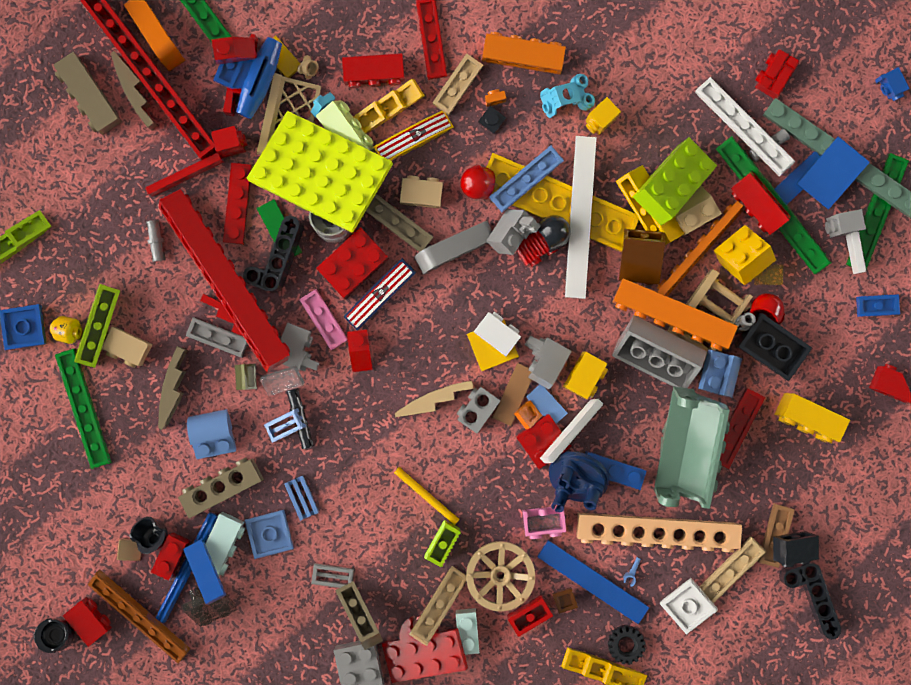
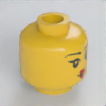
(65, 329)

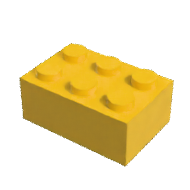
(811, 418)

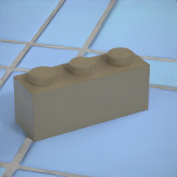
(359, 615)

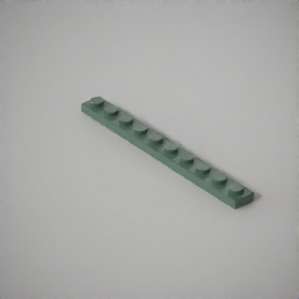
(819, 141)

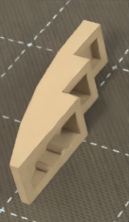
(427, 402)

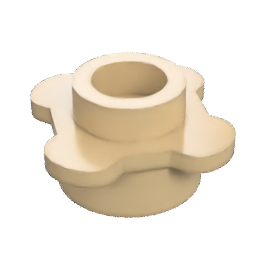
(308, 67)

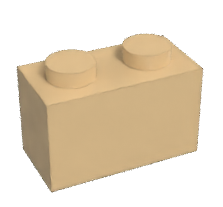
(421, 192)
(126, 346)

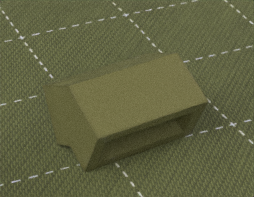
(245, 376)

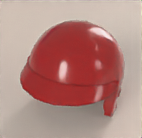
(478, 182)
(769, 305)

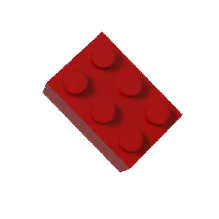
(352, 263)

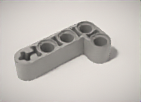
(453, 247)

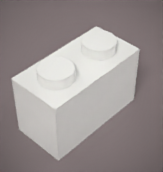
(497, 333)

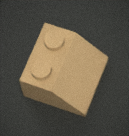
(697, 211)

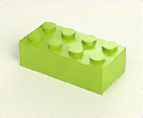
(675, 181)

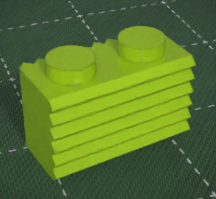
(442, 543)

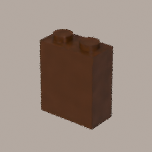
(642, 256)

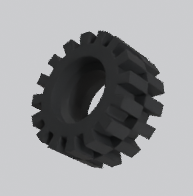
(635, 653)

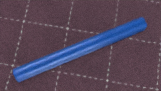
(184, 571)

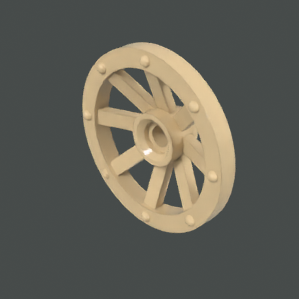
(500, 582)

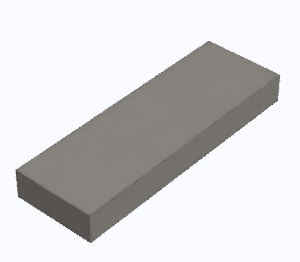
(217, 337)

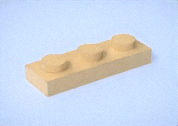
(457, 84)

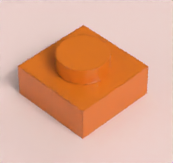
(495, 97)
(528, 414)

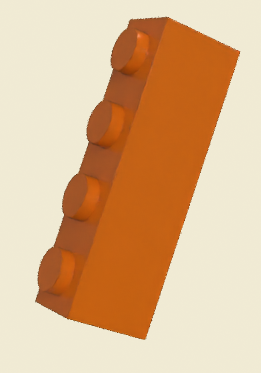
(523, 54)

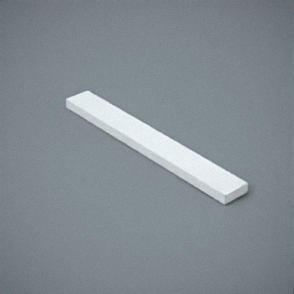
(580, 217)

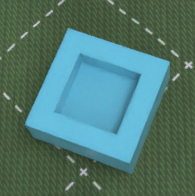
(321, 102)

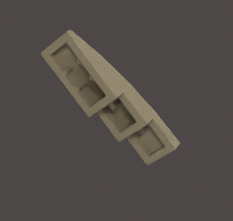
(131, 85)
(170, 395)

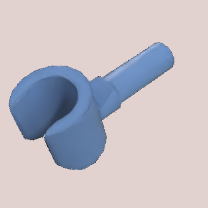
(632, 572)

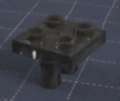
(204, 614)

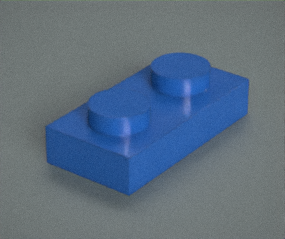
(878, 305)

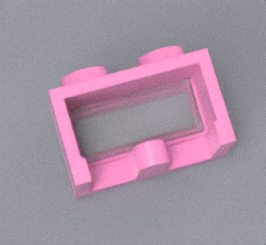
(543, 521)

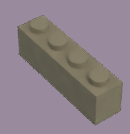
(87, 93)

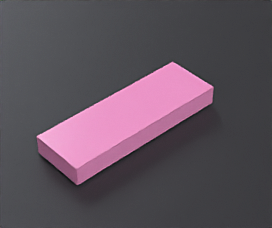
(323, 319)

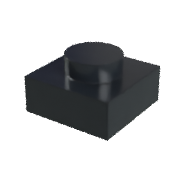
(492, 120)

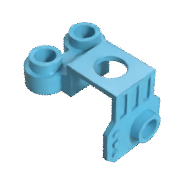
(554, 98)

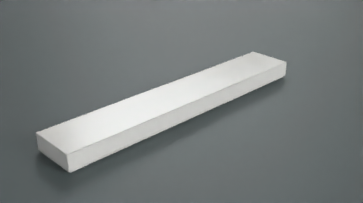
(745, 127)

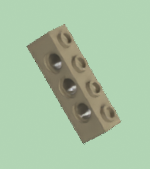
(191, 501)

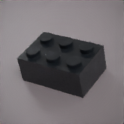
(773, 346)

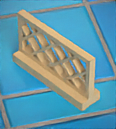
(275, 101)

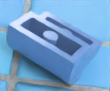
(720, 373)
(211, 434)

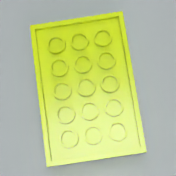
(320, 171)

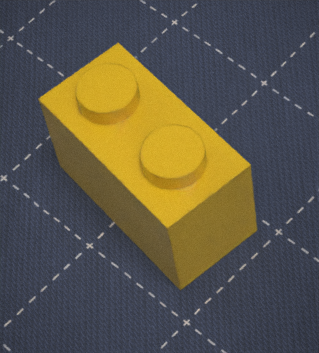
(602, 116)

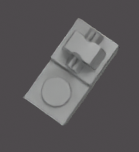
(511, 231)
(297, 340)
(550, 360)

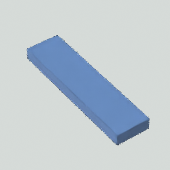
(526, 179)

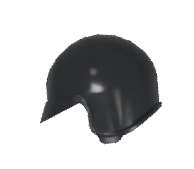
(555, 231)
(149, 534)
(53, 635)

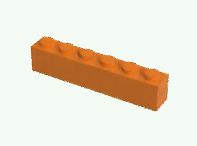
(674, 314)

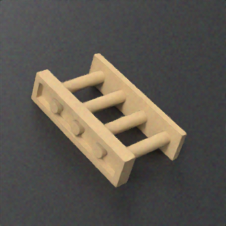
(699, 298)

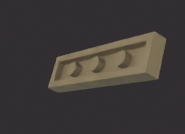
(398, 223)

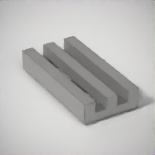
(333, 568)

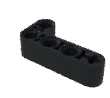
(277, 253)
(816, 600)

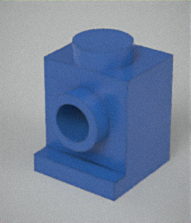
(893, 84)

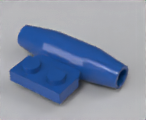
(251, 76)

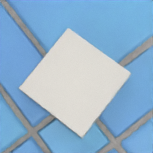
(688, 606)

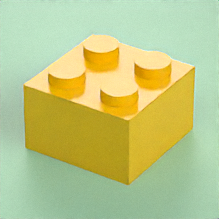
(745, 255)
(586, 375)

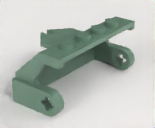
(691, 448)

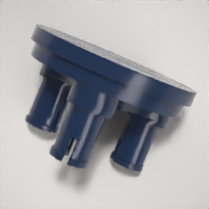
(578, 479)

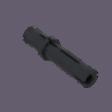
(304, 433)

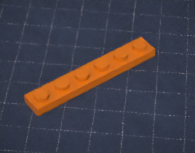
(705, 242)

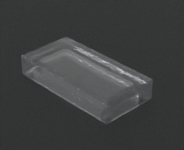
(282, 380)

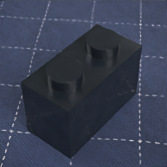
(796, 548)

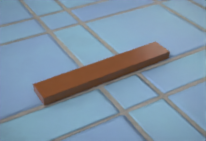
(138, 616)

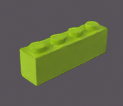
(97, 326)

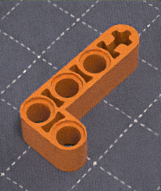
(154, 33)

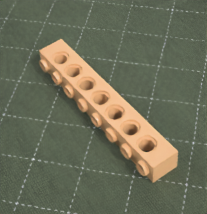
(730, 541)

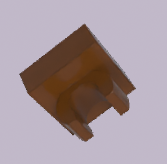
(565, 600)

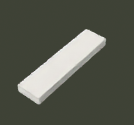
(571, 431)

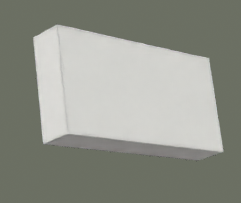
(855, 253)

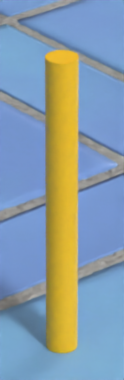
(426, 495)

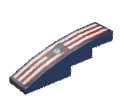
(380, 294)

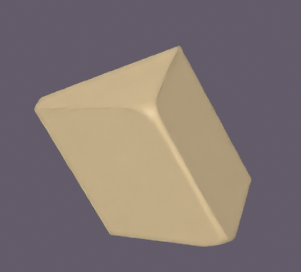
(128, 550)

